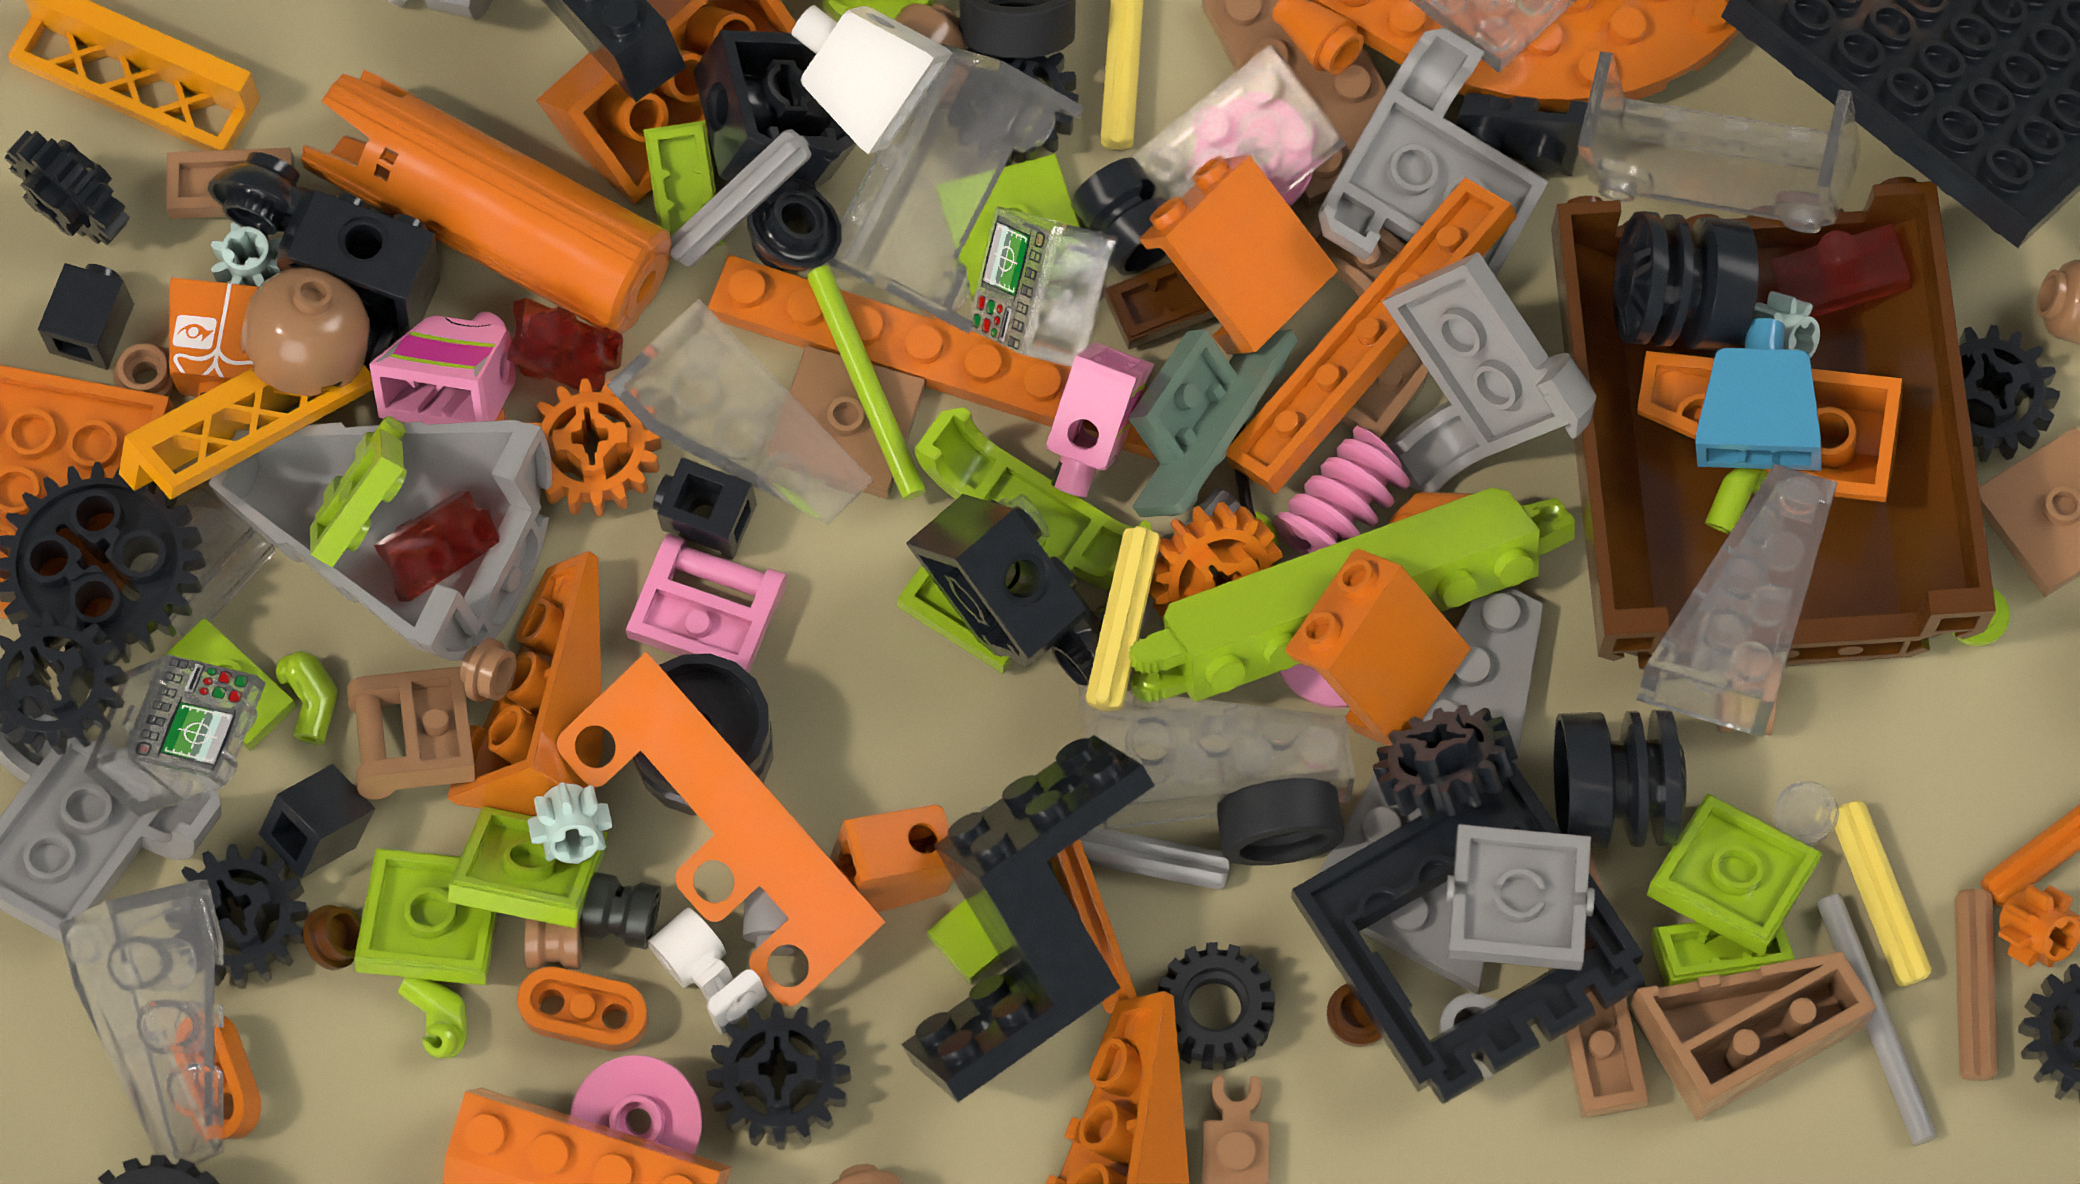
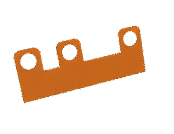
(748, 824)

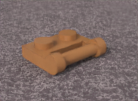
(433, 730)

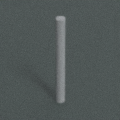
(1880, 1024)

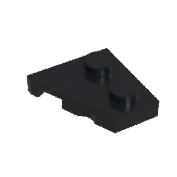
(1520, 132)

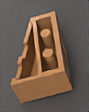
(1749, 1026)

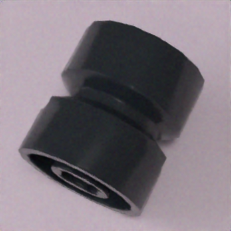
(1120, 205)

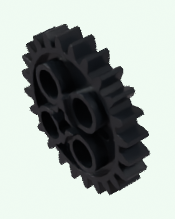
(140, 525)

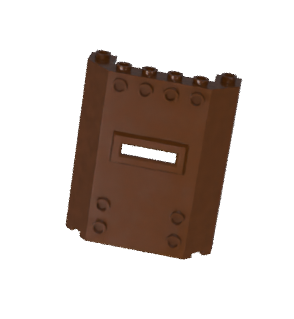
(1882, 569)

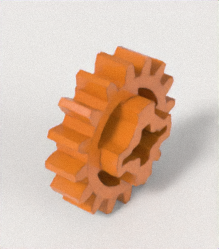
(615, 448)
(1227, 540)

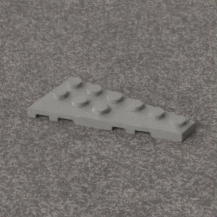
(1494, 676)

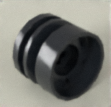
(1685, 281)
(1619, 777)

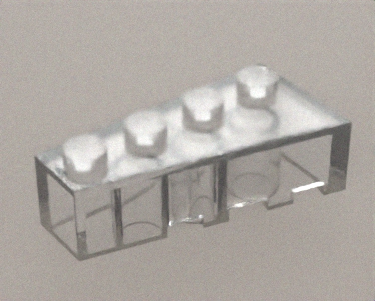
(1739, 622)
(1215, 748)

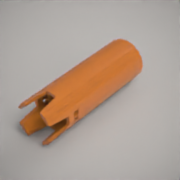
(493, 203)

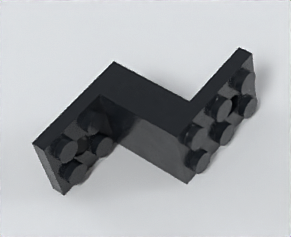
(1047, 951)

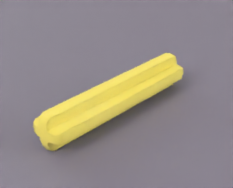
(1121, 74)
(1122, 618)
(1881, 894)

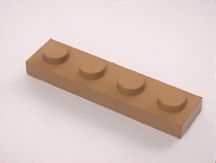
(1605, 1055)

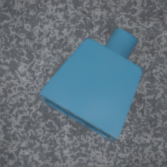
(1760, 406)

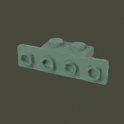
(1196, 413)

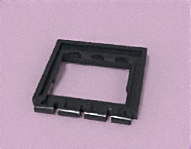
(1413, 863)

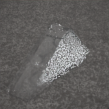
(727, 409)
(150, 995)

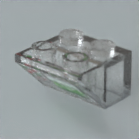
(1041, 285)
(174, 732)

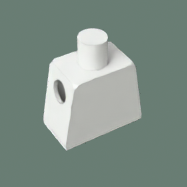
(867, 71)

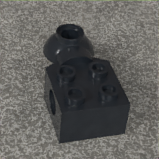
(748, 99)
(381, 257)
(1008, 586)

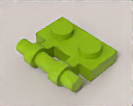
(352, 498)

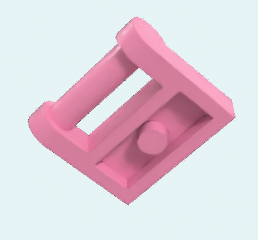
(697, 622)

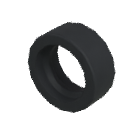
(1018, 26)
(1280, 821)

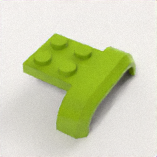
(970, 464)

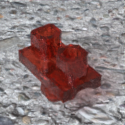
(561, 347)
(436, 544)

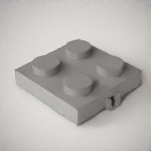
(1519, 897)

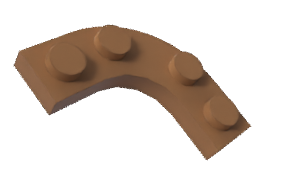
(1406, 375)

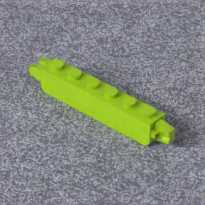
(1245, 624)

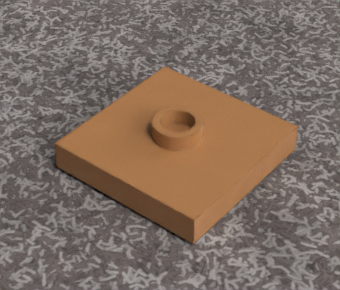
(831, 399)
(2038, 511)

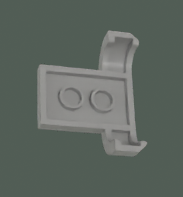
(1416, 157)
(1489, 369)
(74, 840)

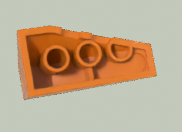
(1854, 411)
(551, 687)
(1136, 1108)

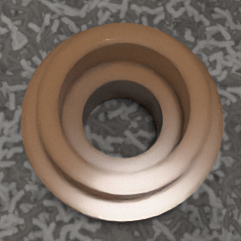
(141, 358)
(488, 670)

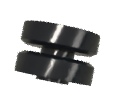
(730, 703)

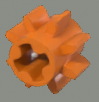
(2039, 926)

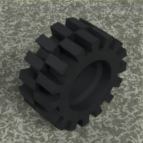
(1250, 986)

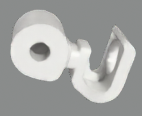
(694, 955)

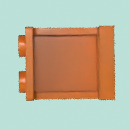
(1240, 251)
(1379, 645)

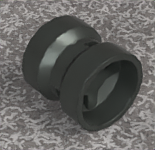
(620, 910)

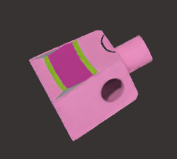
(445, 371)
(1104, 390)

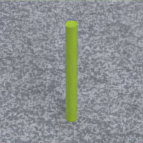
(866, 383)

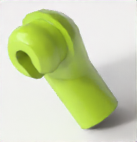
(1733, 497)
(315, 689)
(443, 1015)

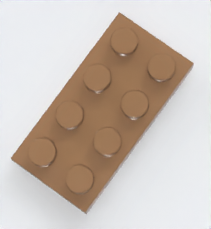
(1345, 98)

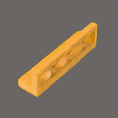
(146, 50)
(213, 419)

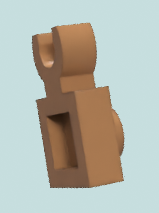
(1235, 1146)

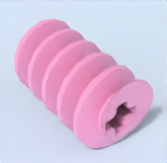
(1342, 494)

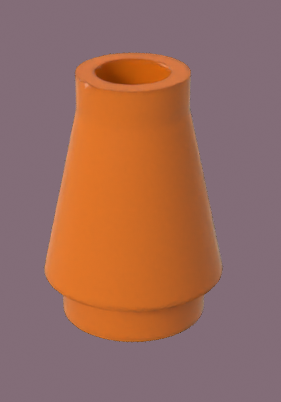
(1320, 34)

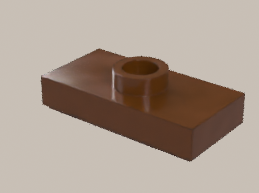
(1154, 305)

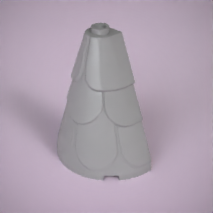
(493, 460)

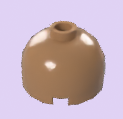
(305, 331)

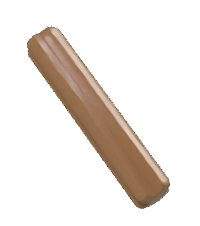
(1976, 985)

